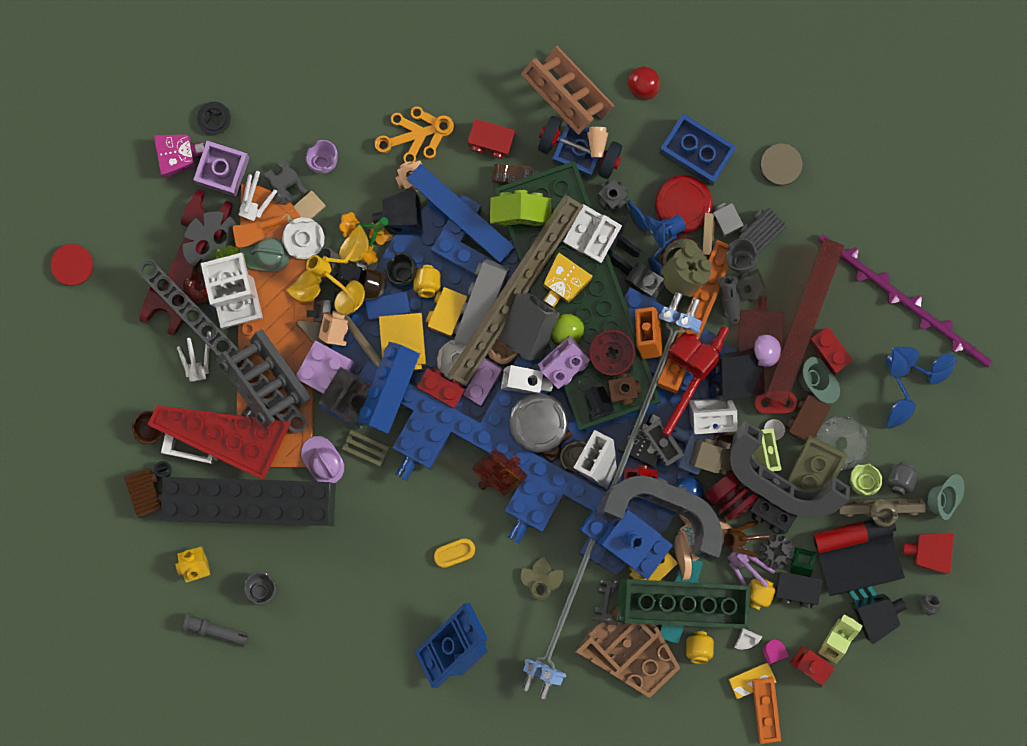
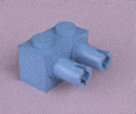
(689, 440)

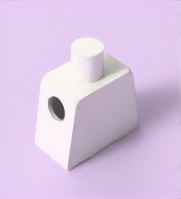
(516, 380)

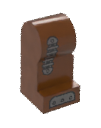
(507, 174)

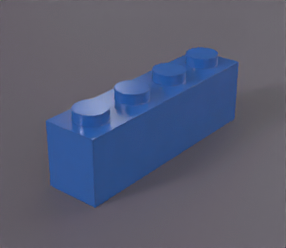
(388, 387)

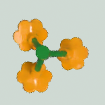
(378, 233)

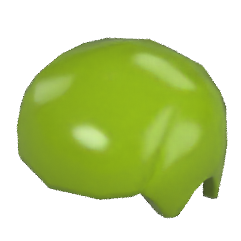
(567, 325)

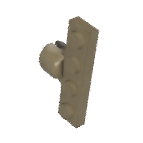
(883, 510)

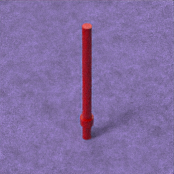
(717, 344)

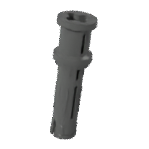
(205, 627)

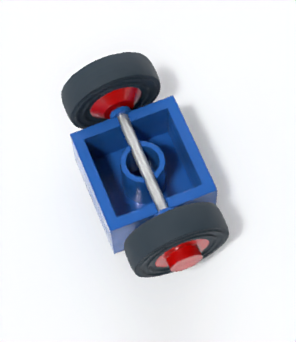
(577, 148)

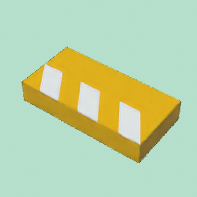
(742, 683)

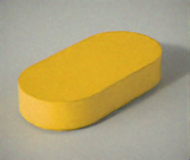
(454, 553)

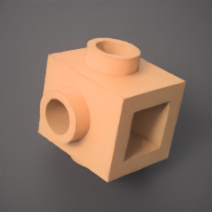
(404, 172)

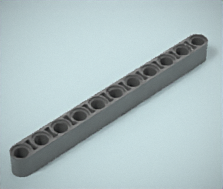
(218, 336)

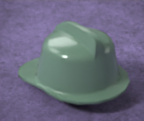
(266, 255)
(818, 379)
(946, 497)

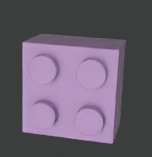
(221, 168)
(322, 365)

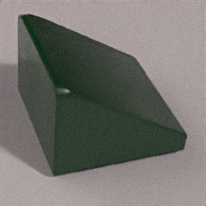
(803, 562)

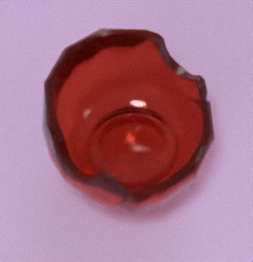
(195, 288)

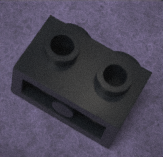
(773, 515)

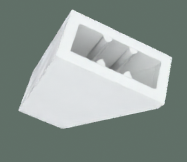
(598, 460)

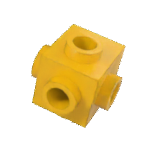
(192, 564)

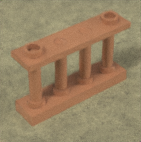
(559, 98)

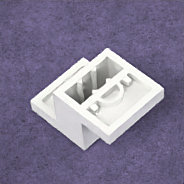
(231, 290)

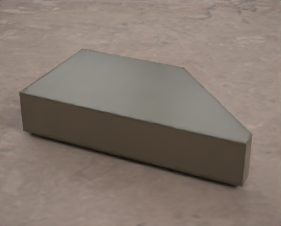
(312, 330)

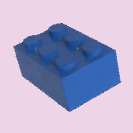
(697, 149)

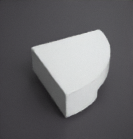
(747, 639)

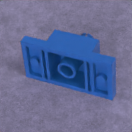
(629, 541)
(453, 647)

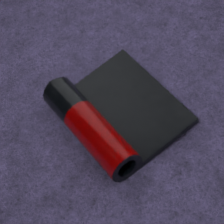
(857, 556)

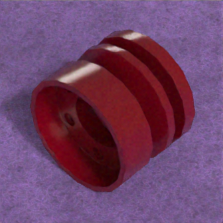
(619, 342)
(731, 496)

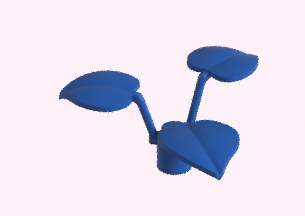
(659, 230)
(899, 365)

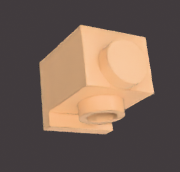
(333, 328)

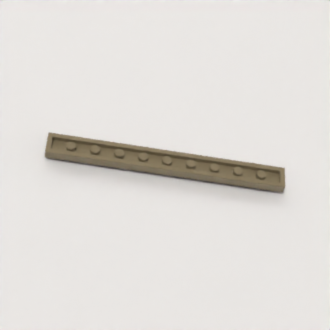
(520, 282)

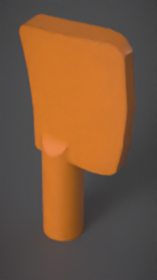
(252, 233)

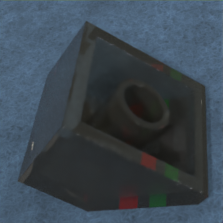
(345, 396)

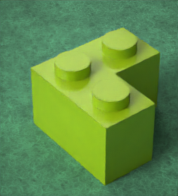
(520, 208)

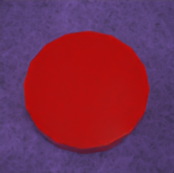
(72, 265)

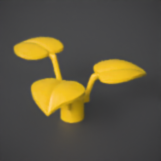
(308, 287)

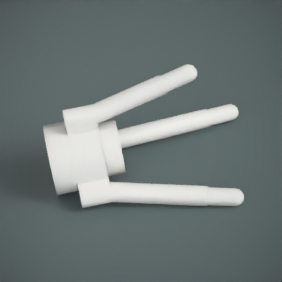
(249, 209)
(195, 370)

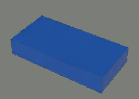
(388, 305)

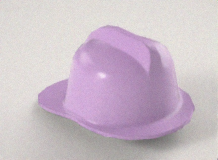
(322, 459)

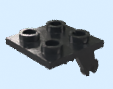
(624, 244)

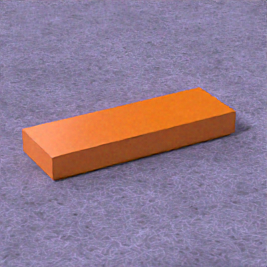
(766, 710)

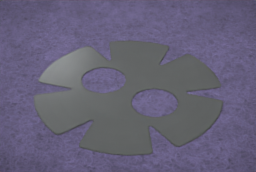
(198, 232)

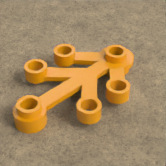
(418, 133)

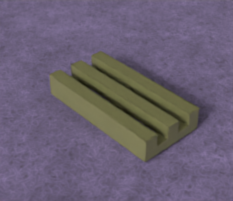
(349, 441)

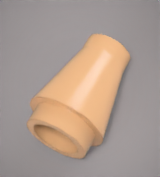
(597, 140)

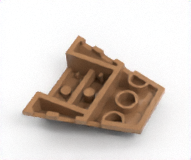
(631, 653)

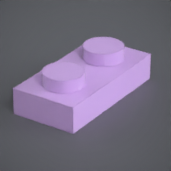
(483, 381)

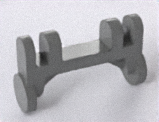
(605, 616)

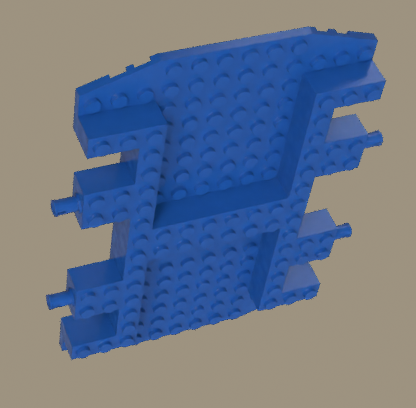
(488, 425)

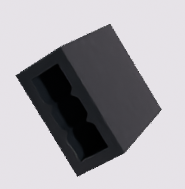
(737, 376)

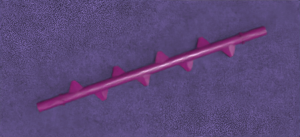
(913, 304)

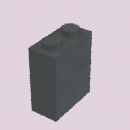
(529, 326)

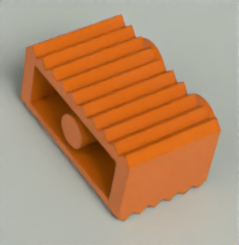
(648, 333)

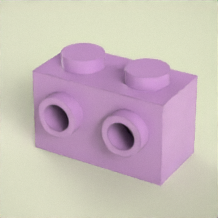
(564, 362)

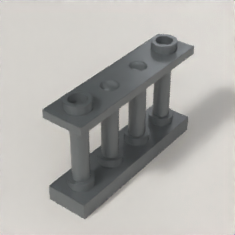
(271, 361)

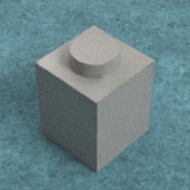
(727, 219)

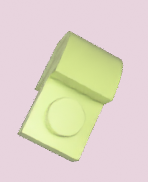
(839, 638)

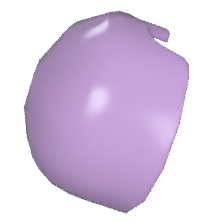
(322, 157)
(767, 350)

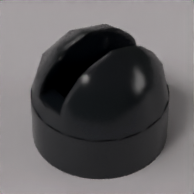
(162, 466)

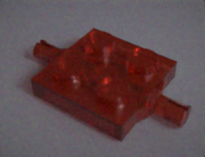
(758, 323)
(499, 472)

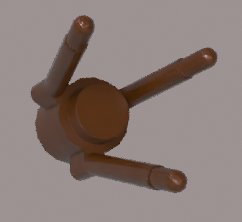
(736, 539)

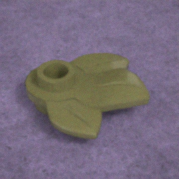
(541, 575)

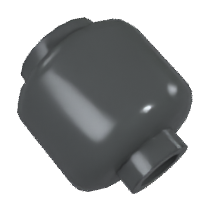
(902, 478)

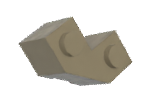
(711, 456)

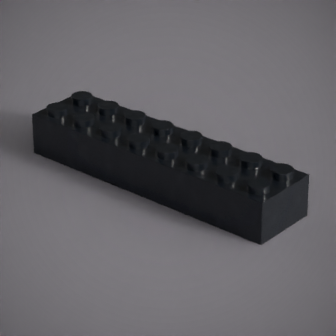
(248, 501)

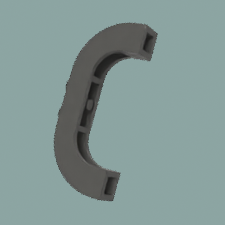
(776, 489)
(677, 499)

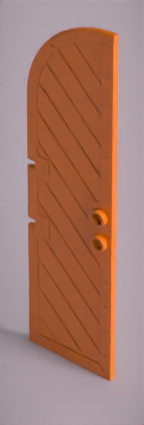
(279, 323)

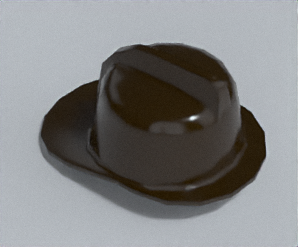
(373, 283)

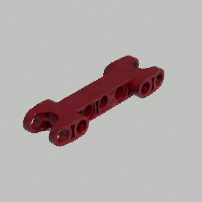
(180, 267)

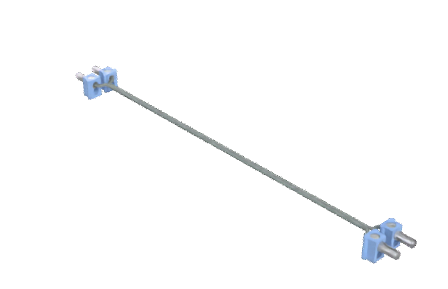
(535, 667)

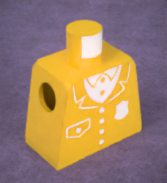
(564, 281)

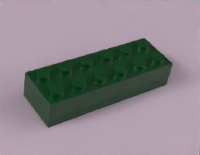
(683, 603)

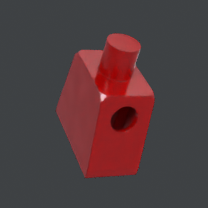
(931, 551)
(812, 666)

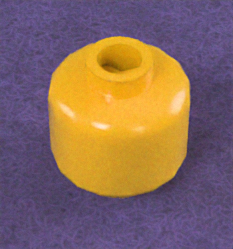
(427, 281)
(760, 594)
(699, 647)

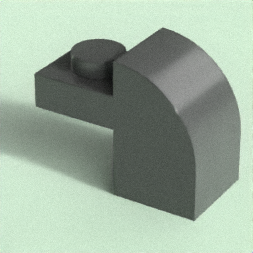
(644, 280)

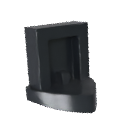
(599, 403)

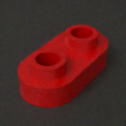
(774, 408)

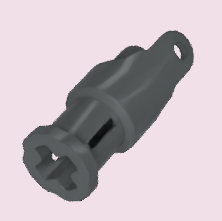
(730, 298)

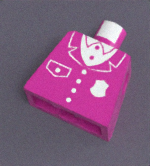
(176, 153)

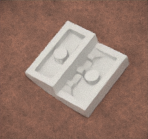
(591, 234)

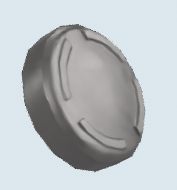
(538, 422)

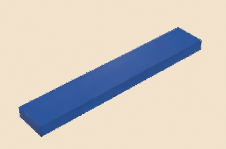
(460, 213)

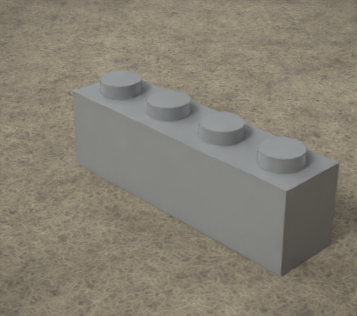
(483, 294)

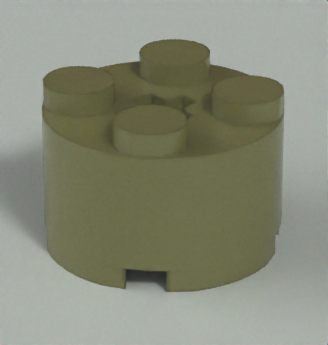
(686, 272)

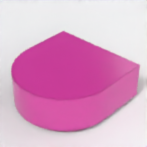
(774, 651)

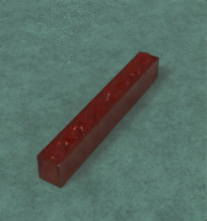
(804, 322)

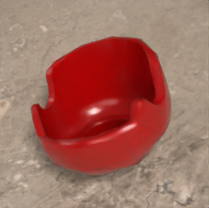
(644, 83)

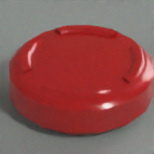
(684, 197)

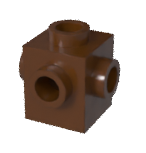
(618, 395)

